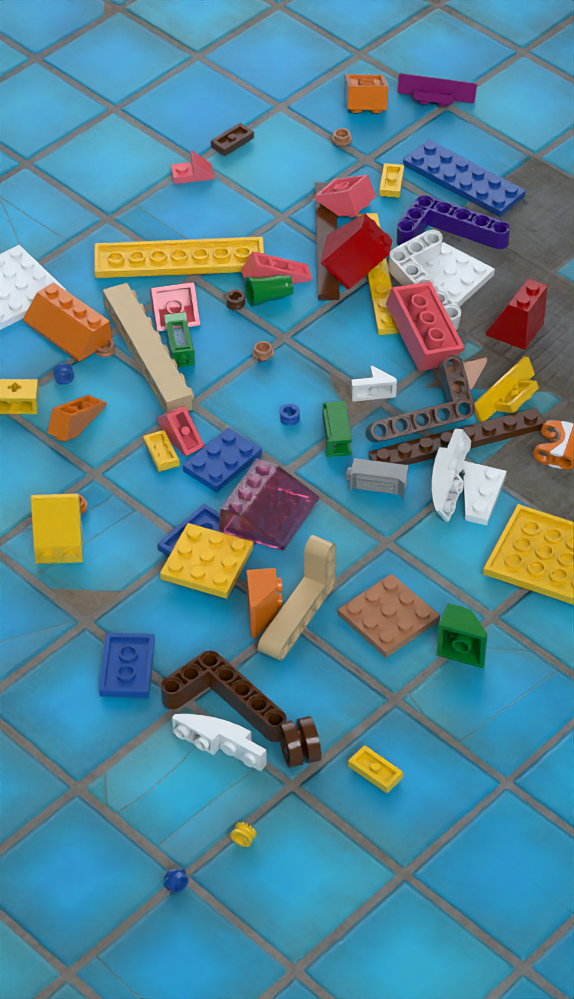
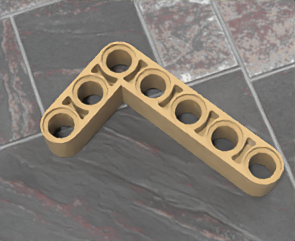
(304, 601)

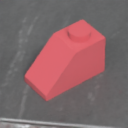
(181, 430)

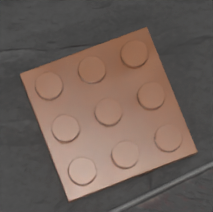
(388, 615)

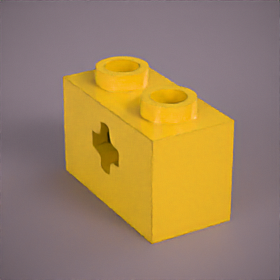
(19, 396)

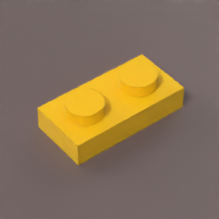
(391, 180)
(375, 769)

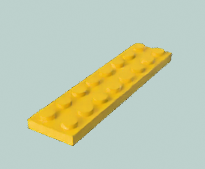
(174, 257)

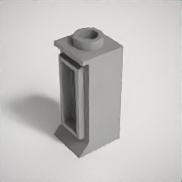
(378, 476)

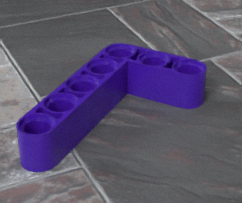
(453, 219)

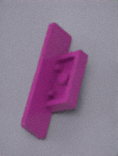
(436, 89)

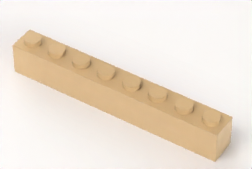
(146, 348)

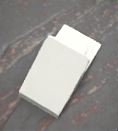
(378, 386)

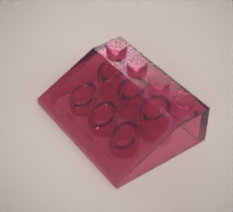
(267, 506)

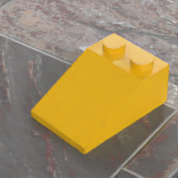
(57, 528)

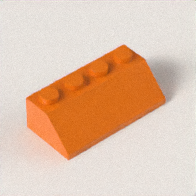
(67, 322)

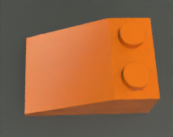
(366, 92)

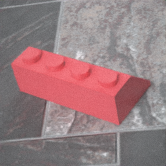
(423, 324)

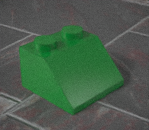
(462, 637)

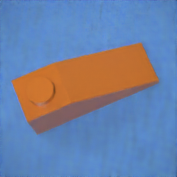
(74, 416)

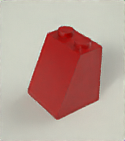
(355, 250)
(521, 316)

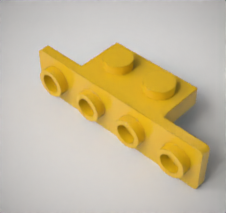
(508, 391)

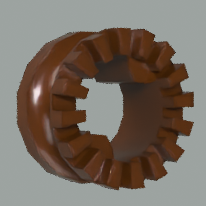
(235, 304)

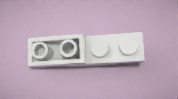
(445, 476)
(214, 734)

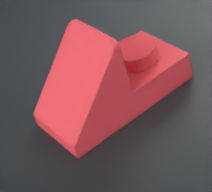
(196, 170)

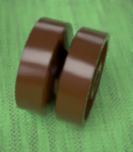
(299, 741)

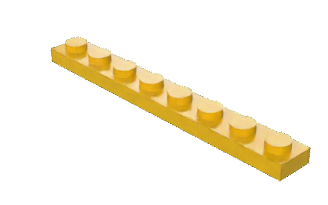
(380, 288)

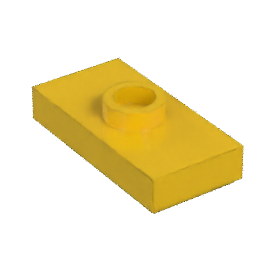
(161, 450)

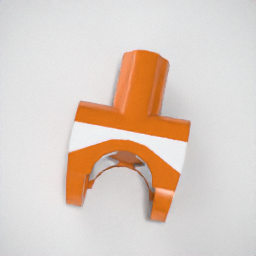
(562, 450)

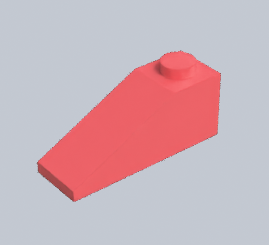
(266, 265)

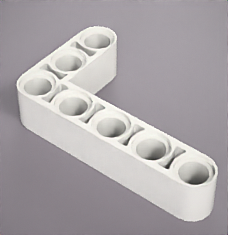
(406, 267)

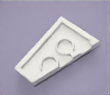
(481, 491)

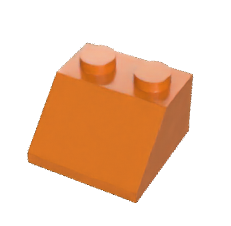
(263, 598)

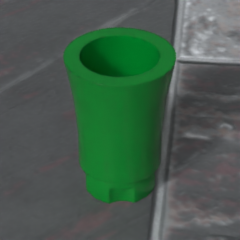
(267, 288)

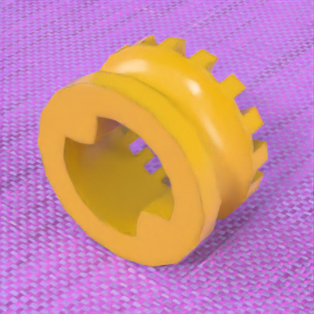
(243, 834)

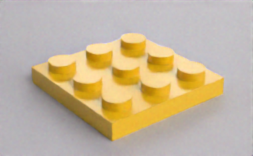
(207, 560)

